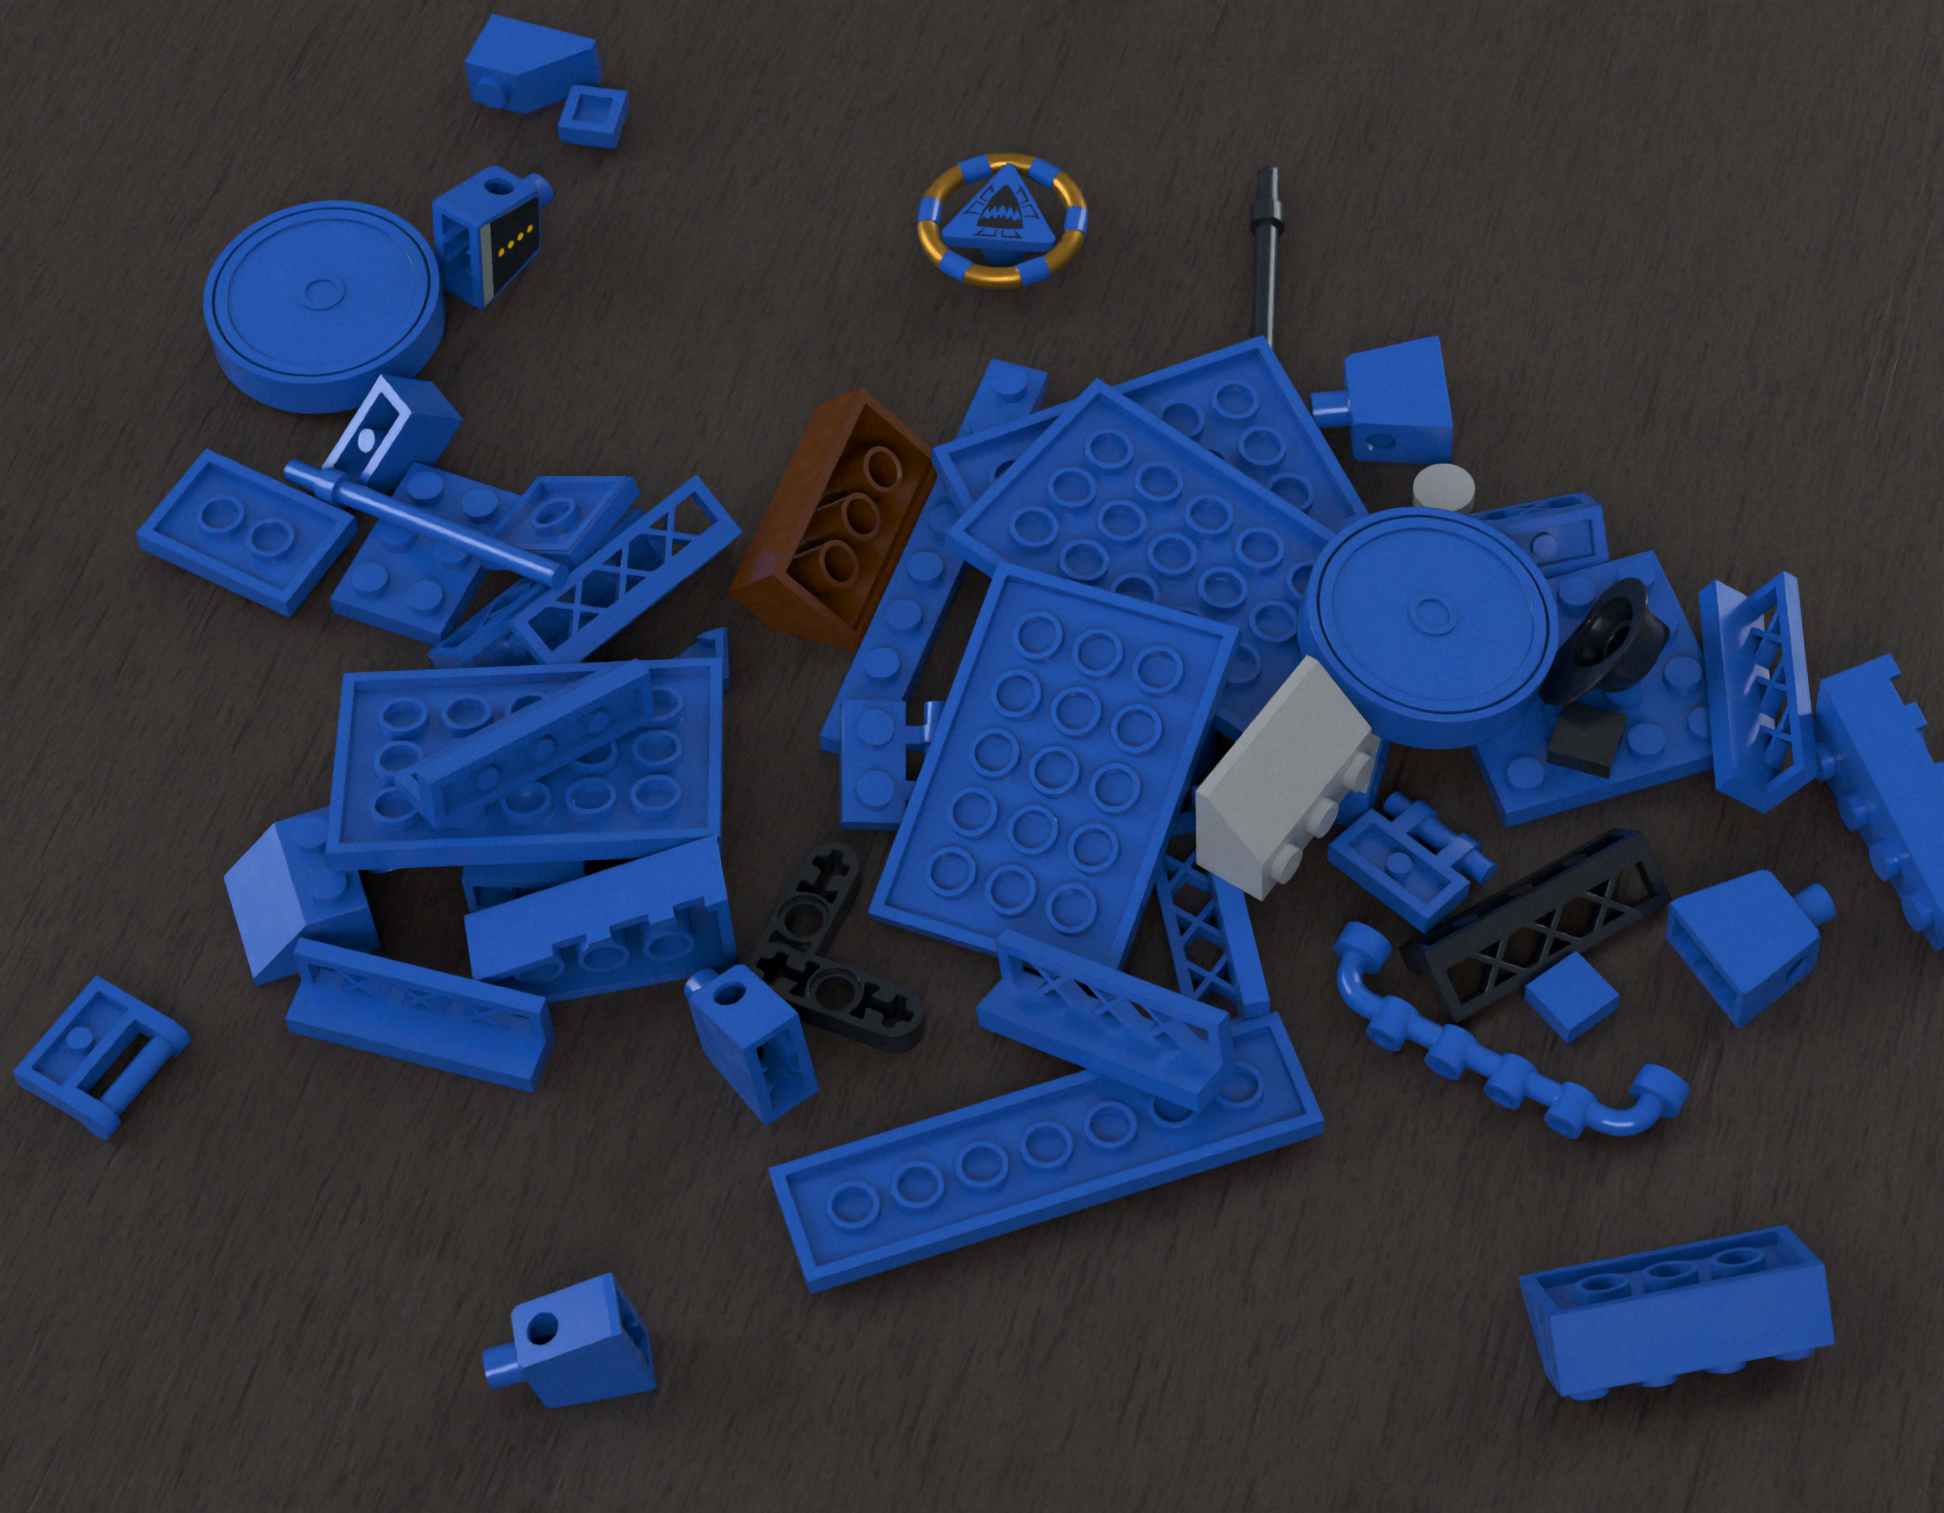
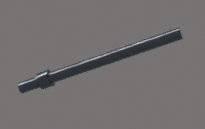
(1266, 224)

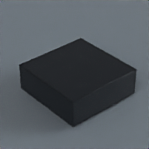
(1587, 739)

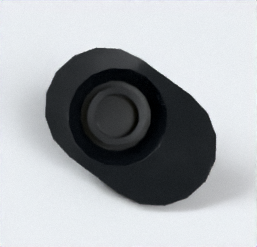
(1609, 648)

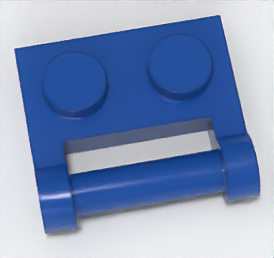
(85, 1046)

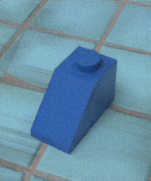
(529, 65)
(392, 428)

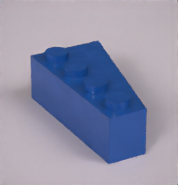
(1886, 785)
(611, 928)

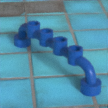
(1510, 1076)

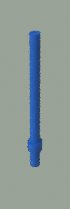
(343, 491)

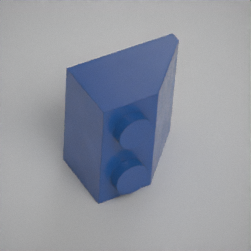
(287, 893)

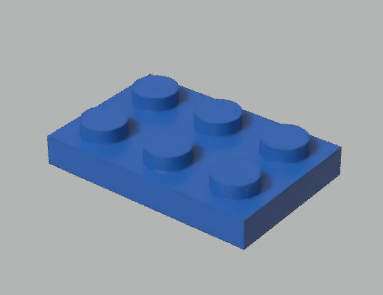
(247, 532)
(411, 580)

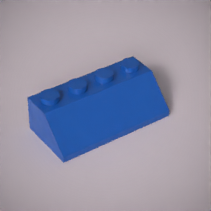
(1678, 1311)

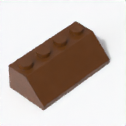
(837, 523)

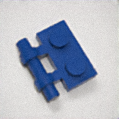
(874, 760)
(1402, 872)

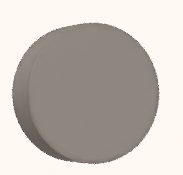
(1444, 488)

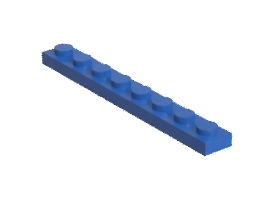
(928, 572)

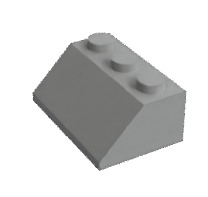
(1282, 782)

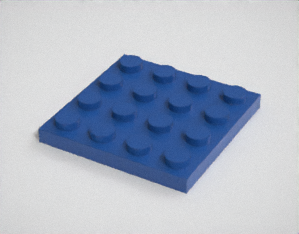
(1665, 711)

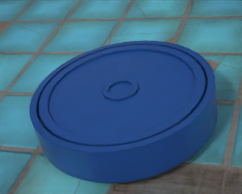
(324, 305)
(1430, 626)

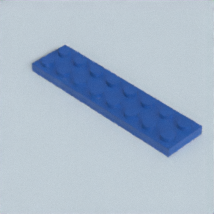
(1031, 1160)

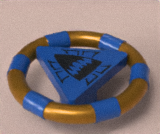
(1002, 221)

